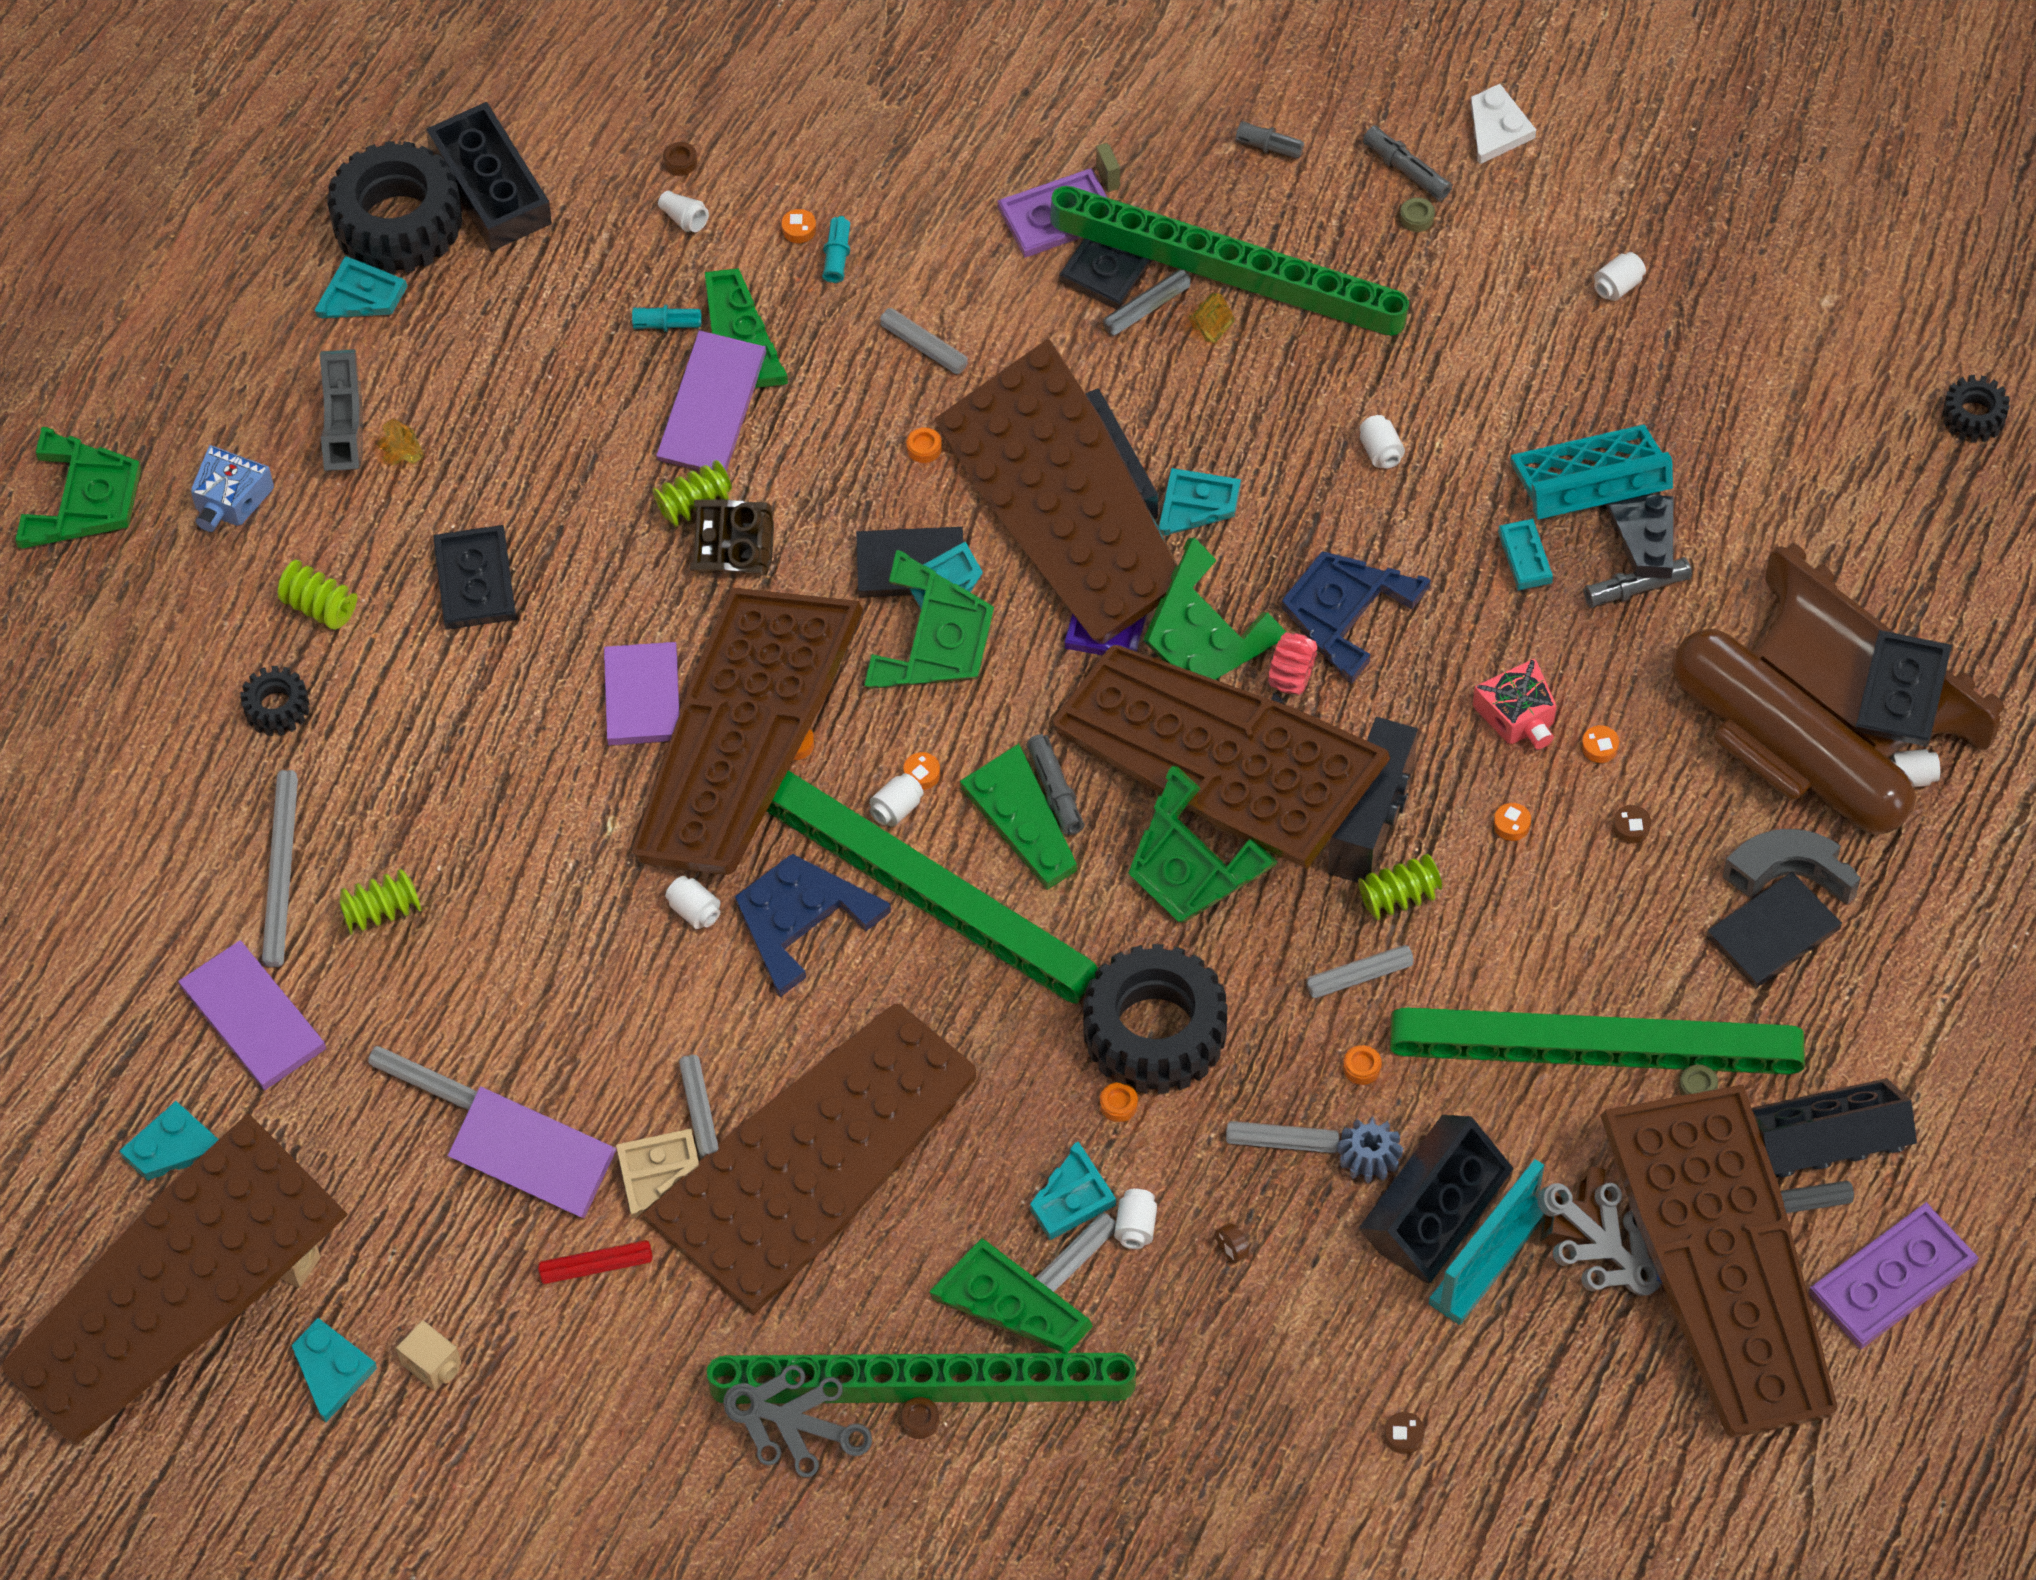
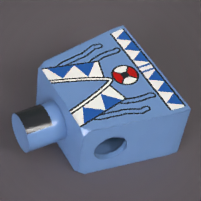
(228, 488)

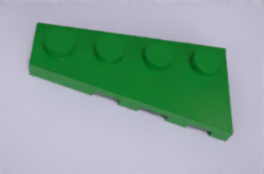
(736, 317)
(1019, 812)
(1008, 1296)

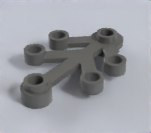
(791, 1418)

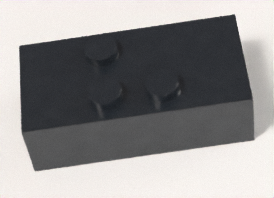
(490, 176)
(1364, 832)

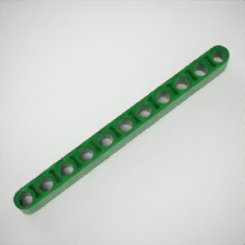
(1229, 260)
(933, 888)
(1596, 1040)
(941, 1369)

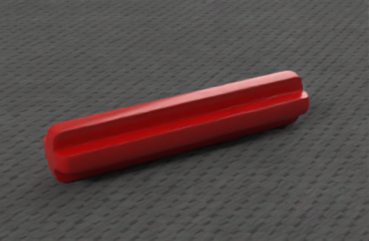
(595, 1261)

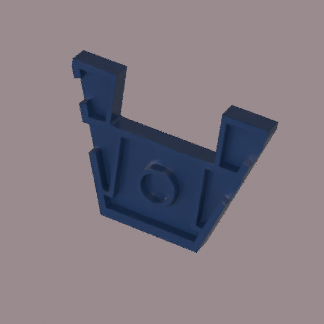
(1333, 598)
(792, 902)

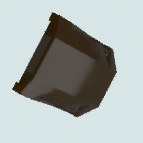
(733, 536)

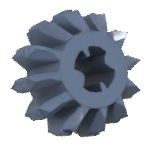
(1370, 1149)

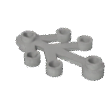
(1606, 1241)

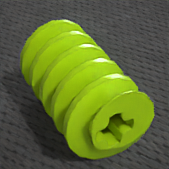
(680, 497)
(315, 595)
(1400, 885)
(378, 900)

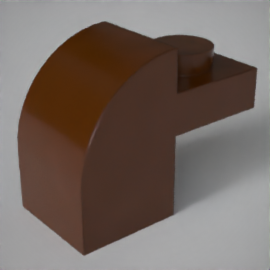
(1558, 1228)

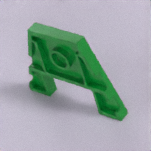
(95, 495)
(1193, 634)
(947, 636)
(1180, 867)

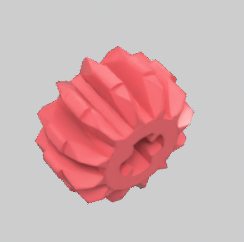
(1292, 663)

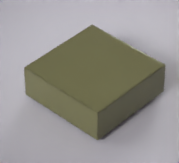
(1108, 167)

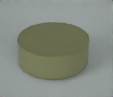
(1417, 214)
(1697, 1079)

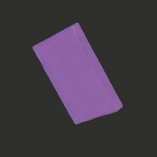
(1029, 213)
(641, 692)

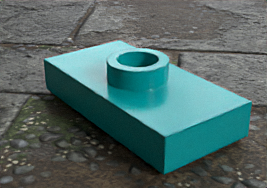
(1525, 554)

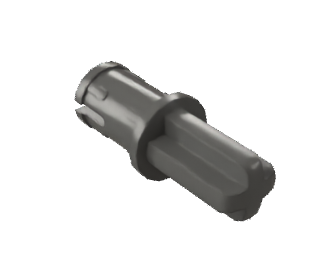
(1269, 140)

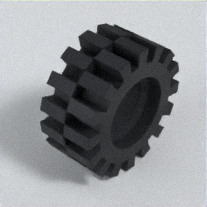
(1971, 424)
(280, 717)

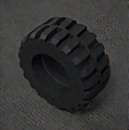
(389, 173)
(1162, 976)

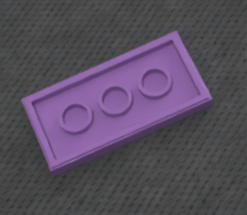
(711, 401)
(252, 1015)
(532, 1152)
(1893, 1275)

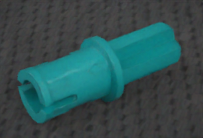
(836, 250)
(665, 318)

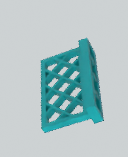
(1594, 484)
(1491, 1248)

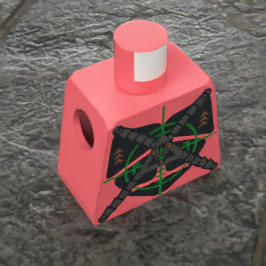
(1518, 705)

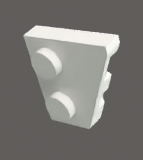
(1498, 123)

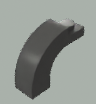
(342, 410)
(1790, 850)

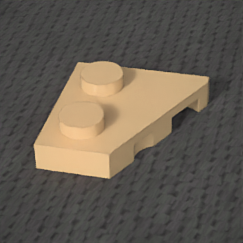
(654, 1166)

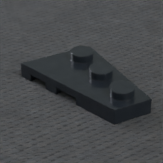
(1646, 533)

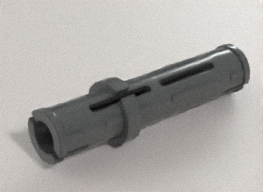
(1396, 155)
(1624, 586)
(1060, 796)

